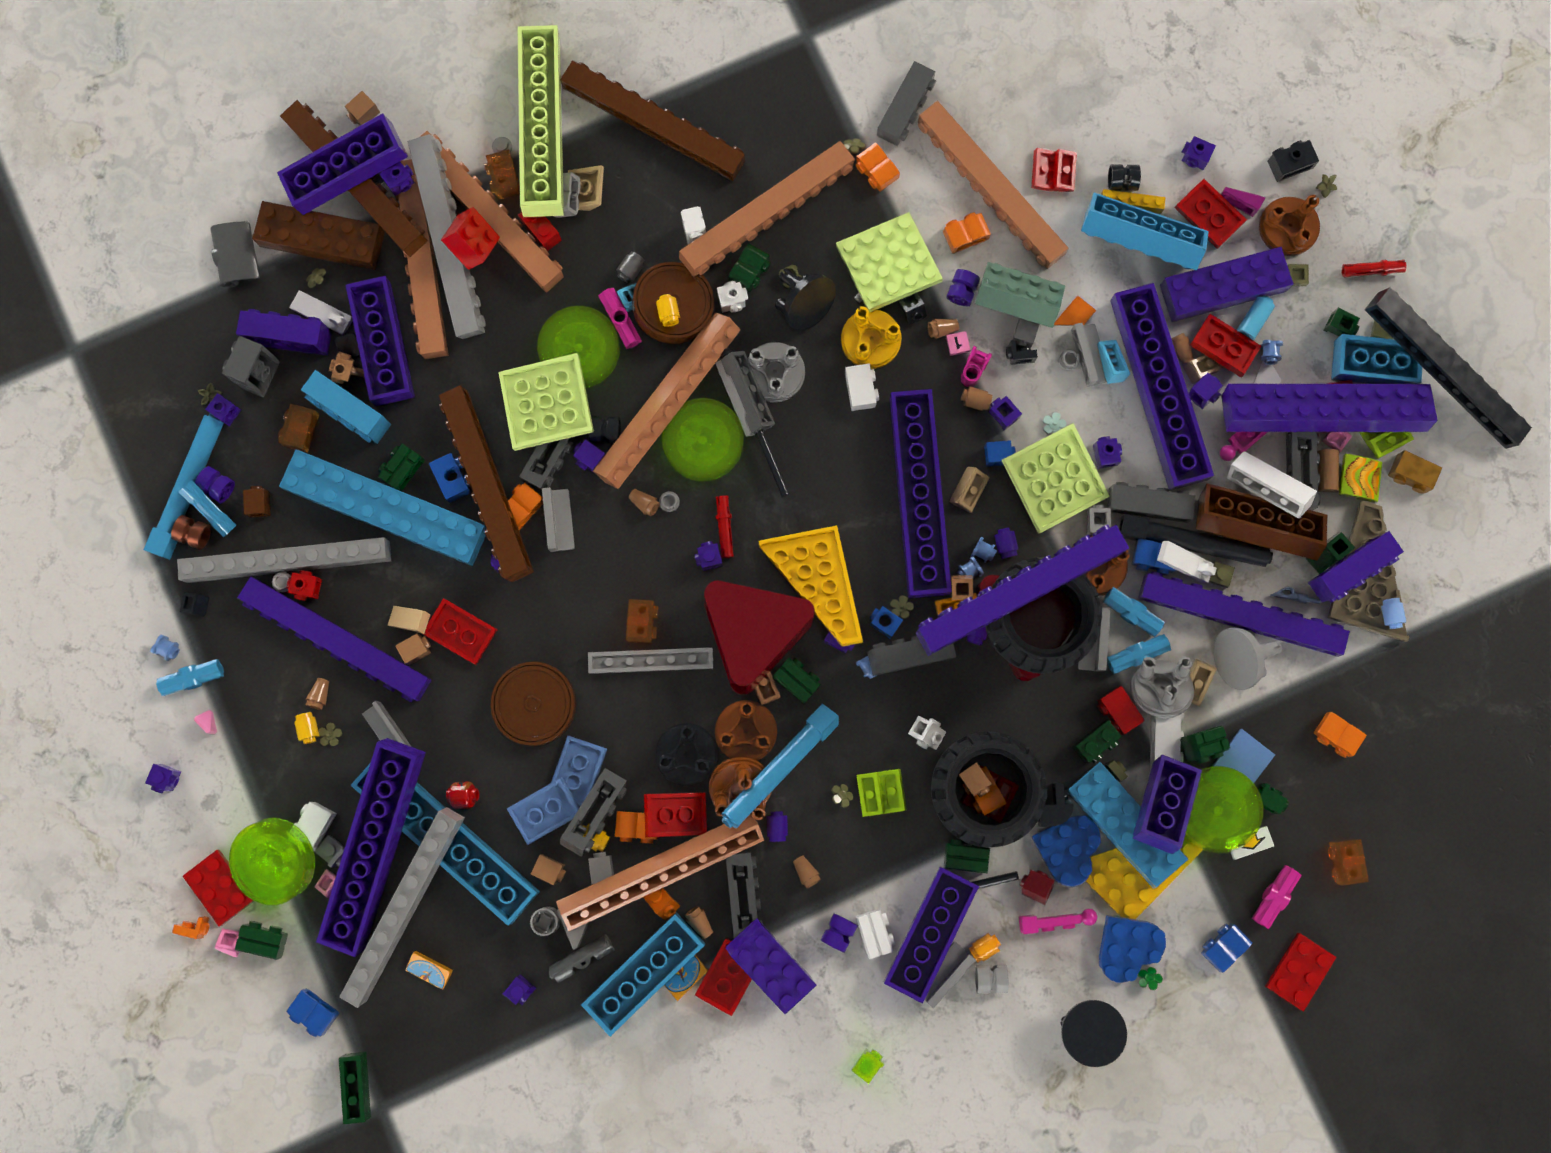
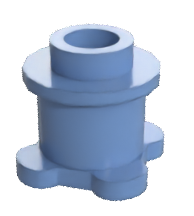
(1271, 351)
(984, 550)
(970, 568)
(165, 648)
(865, 666)

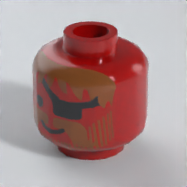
(462, 795)

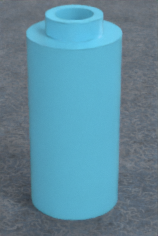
(1256, 317)

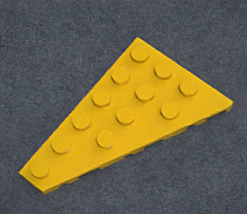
(818, 572)
(1123, 885)

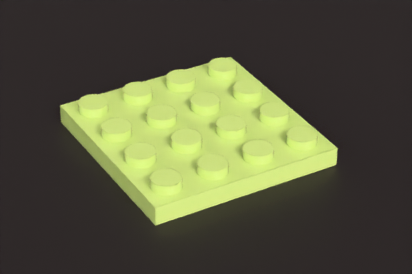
(889, 262)
(546, 402)
(1055, 478)

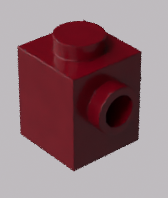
(1037, 886)

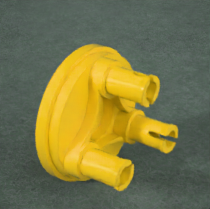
(871, 338)

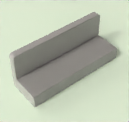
(1086, 343)
(558, 519)
(1097, 657)
(383, 724)
(952, 969)

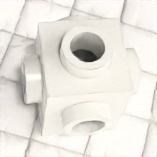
(732, 296)
(927, 732)

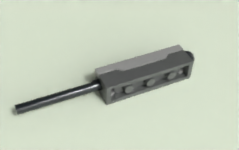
(749, 404)

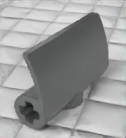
(234, 253)
(565, 967)

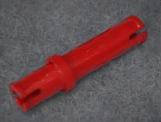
(1383, 267)
(725, 534)

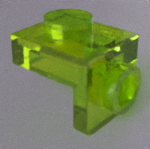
(868, 1065)

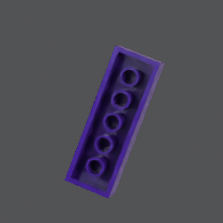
(342, 164)
(1226, 284)
(380, 341)
(931, 934)

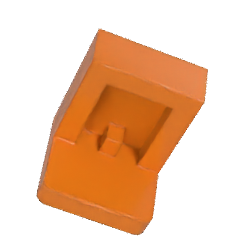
(662, 903)

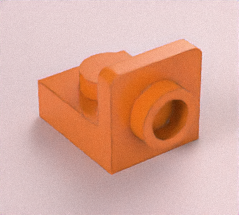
(189, 930)

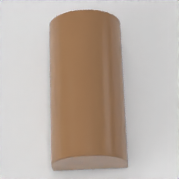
(1329, 470)
(767, 690)

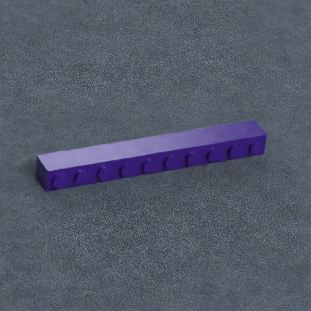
(1244, 615)
(335, 639)

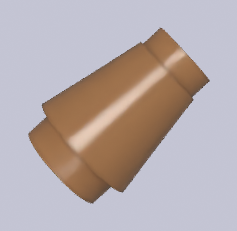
(942, 327)
(1183, 348)
(645, 502)
(318, 695)
(807, 873)
(698, 921)

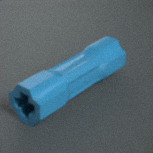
(207, 508)

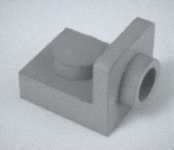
(331, 851)

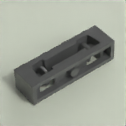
(1295, 444)
(554, 463)
(575, 841)
(752, 884)

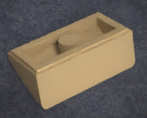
(969, 489)

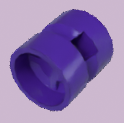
(964, 284)
(215, 484)
(839, 932)

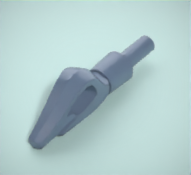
(1303, 598)

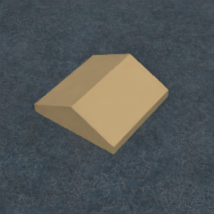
(590, 187)

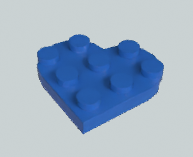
(1068, 849)
(1128, 946)

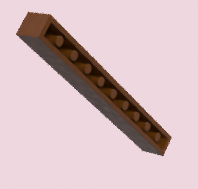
(652, 120)
(368, 194)
(486, 484)

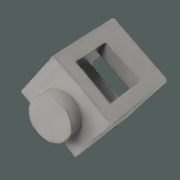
(1100, 512)

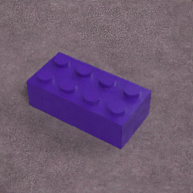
(285, 332)
(1356, 568)
(1167, 804)
(770, 966)

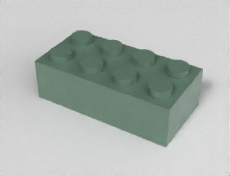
(1020, 294)

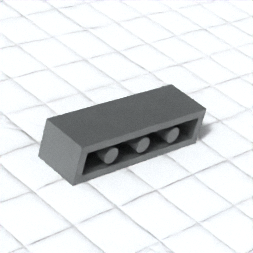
(906, 103)
(1151, 503)
(904, 655)

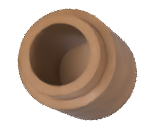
(976, 398)

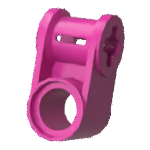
(975, 364)

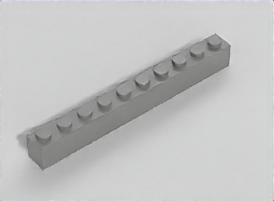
(440, 214)
(284, 560)
(402, 907)

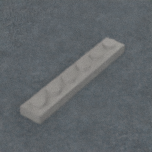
(650, 660)

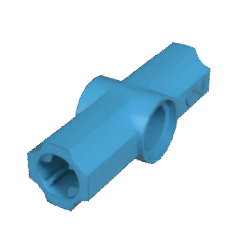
(1133, 612)
(1136, 653)
(190, 677)

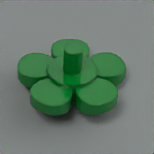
(1149, 978)

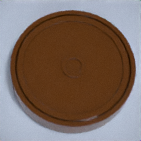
(692, 295)
(533, 703)

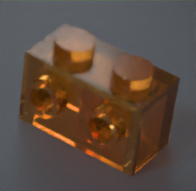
(503, 174)
(298, 428)
(641, 621)
(1348, 862)

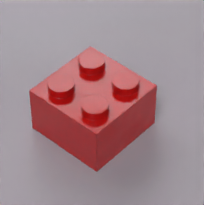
(470, 238)

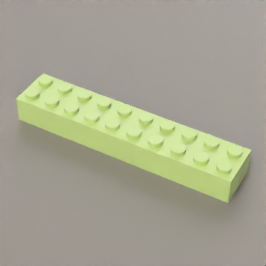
(540, 121)

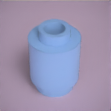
(1393, 613)

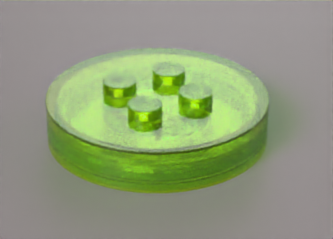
(581, 332)
(703, 440)
(1224, 811)
(272, 861)

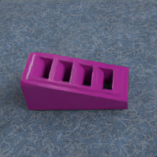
(1244, 201)

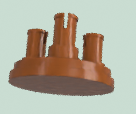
(1290, 224)
(1109, 574)
(746, 730)
(731, 779)

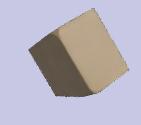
(1200, 366)
(409, 619)
(1201, 677)

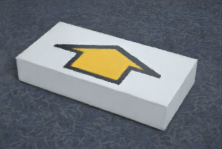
(1260, 842)

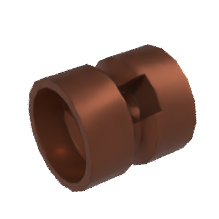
(192, 532)

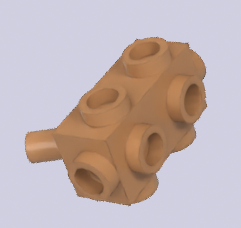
(343, 368)

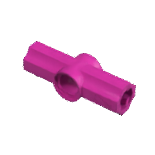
(624, 328)
(1276, 896)

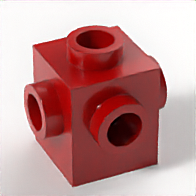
(304, 585)

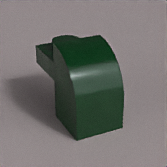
(1337, 548)

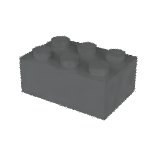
(250, 366)

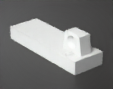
(330, 316)
(1186, 562)

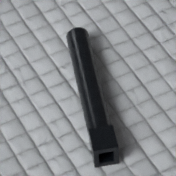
(1141, 528)

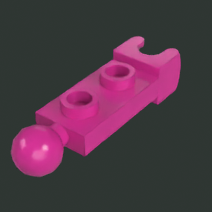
(1239, 442)
(1031, 924)

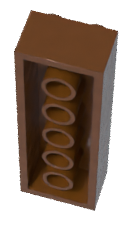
(318, 235)
(1260, 522)

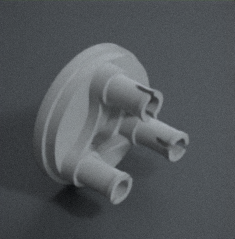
(777, 370)
(1241, 657)
(1163, 687)

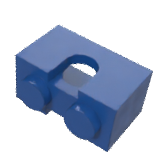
(442, 469)

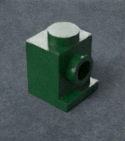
(1345, 318)
(1272, 799)

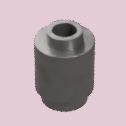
(630, 267)

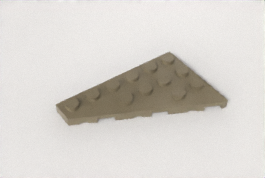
(1363, 604)

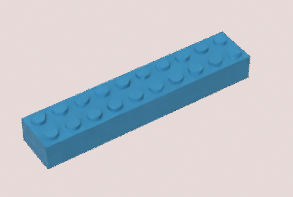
(383, 507)
(469, 859)

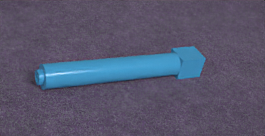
(160, 538)
(817, 729)

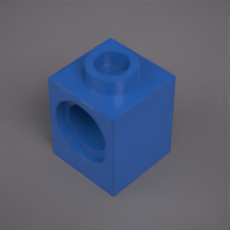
(997, 451)
(895, 621)

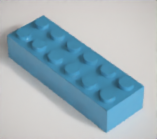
(1145, 231)
(1116, 816)
(643, 974)

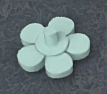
(1053, 423)

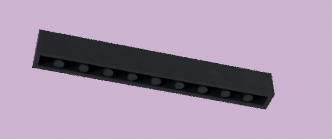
(1448, 368)

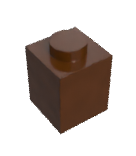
(256, 502)

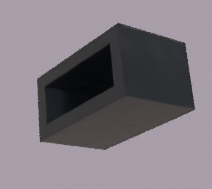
(1293, 160)

